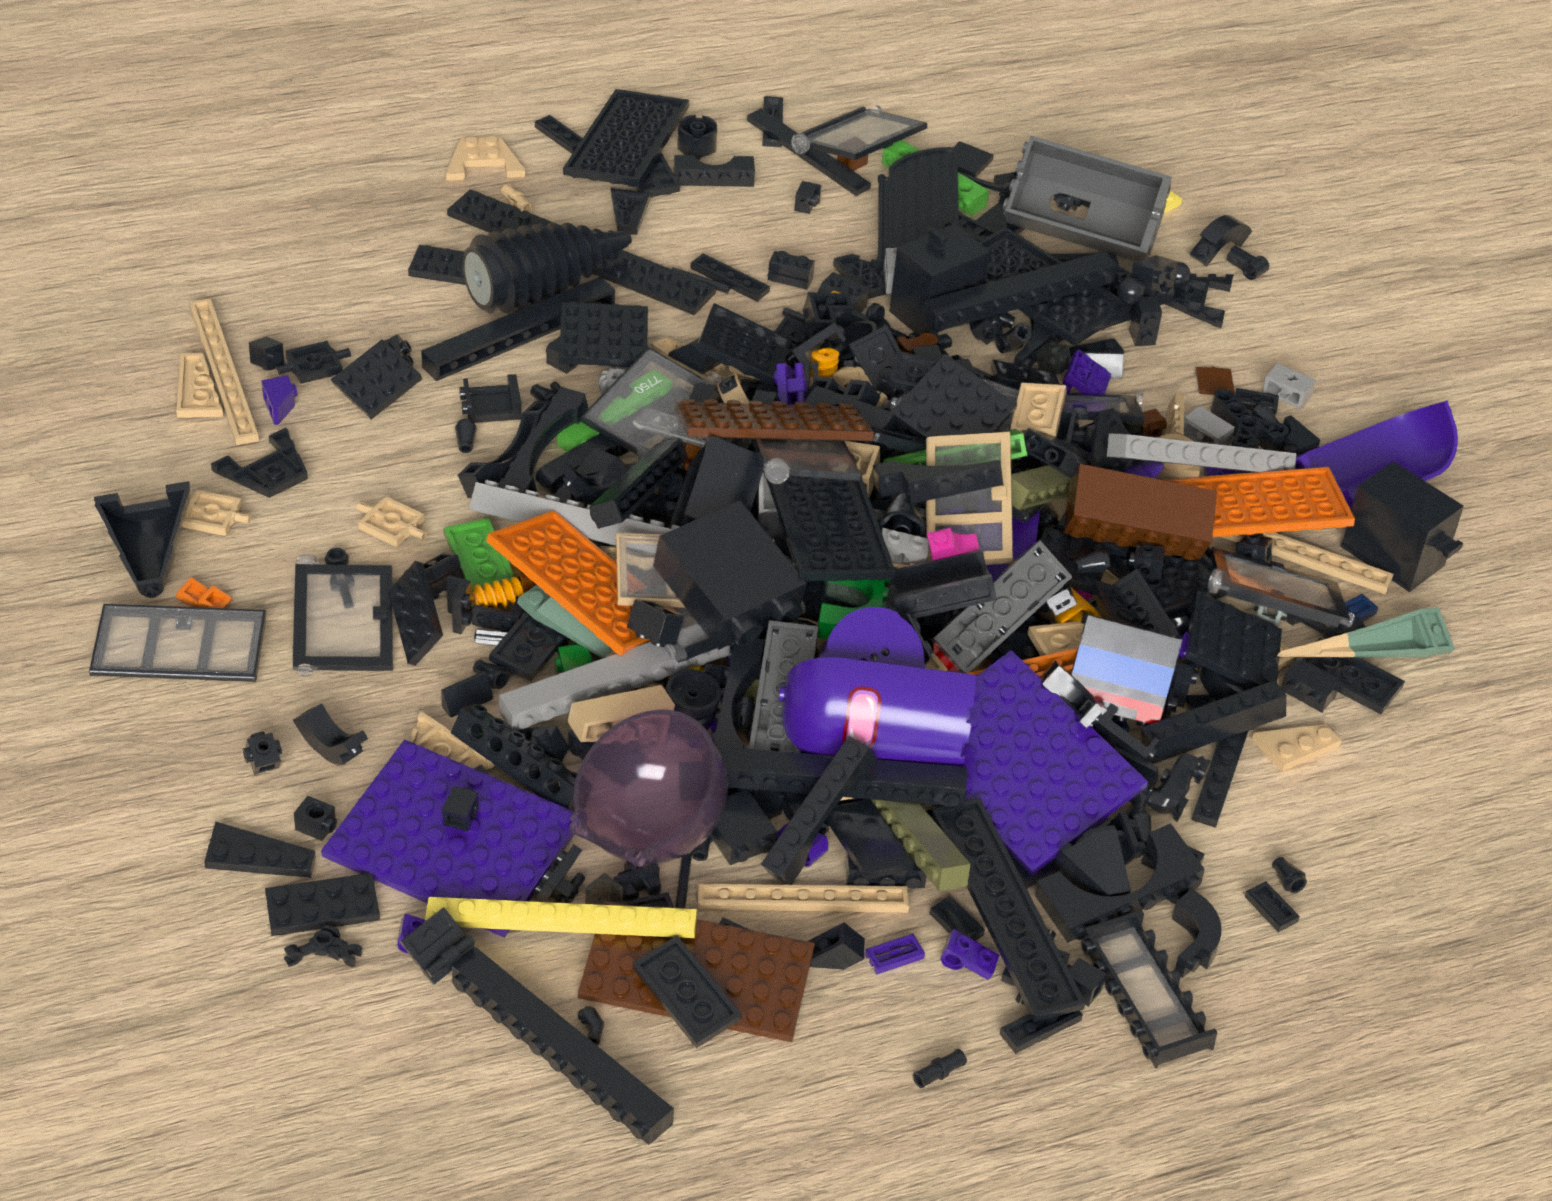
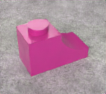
(947, 543)

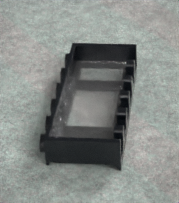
(1146, 989)

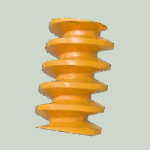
(827, 361)
(497, 593)

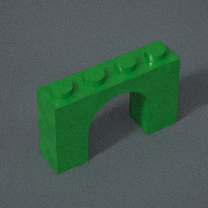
(832, 614)

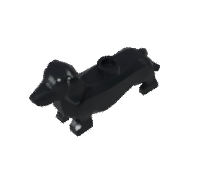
(1176, 784)

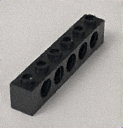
(507, 755)

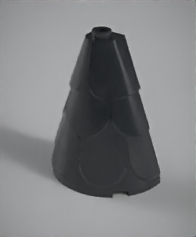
(146, 534)

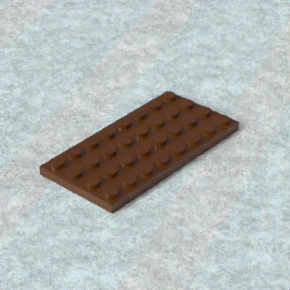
(772, 420)
(753, 968)

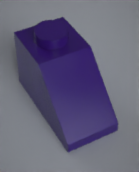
(279, 397)

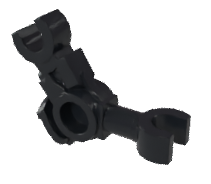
(324, 943)

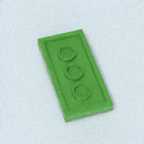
(477, 557)

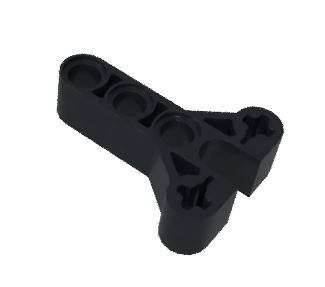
(1248, 429)

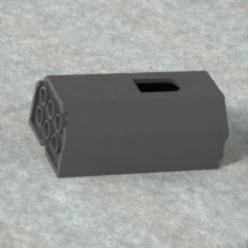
(1123, 199)

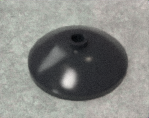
(853, 332)

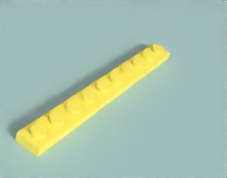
(567, 917)

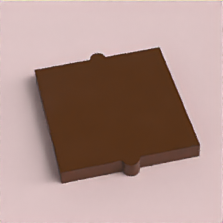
(1213, 379)

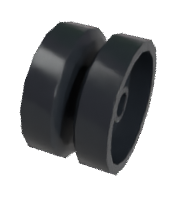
(695, 695)

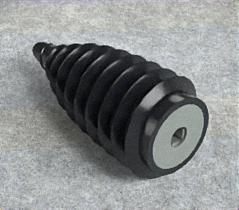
(534, 262)

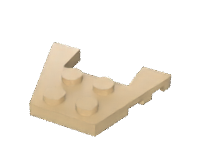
(481, 153)

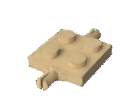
(213, 513)
(391, 521)

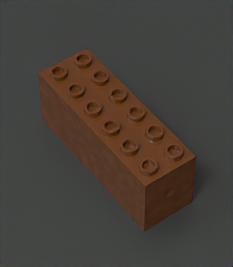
(1140, 511)

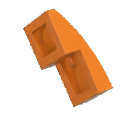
(198, 595)

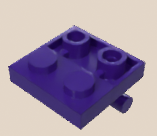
(1086, 375)
(790, 383)

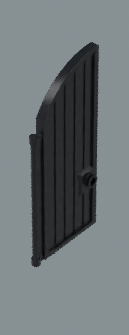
(917, 196)

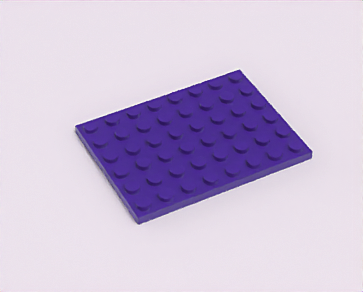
(1038, 765)
(403, 842)

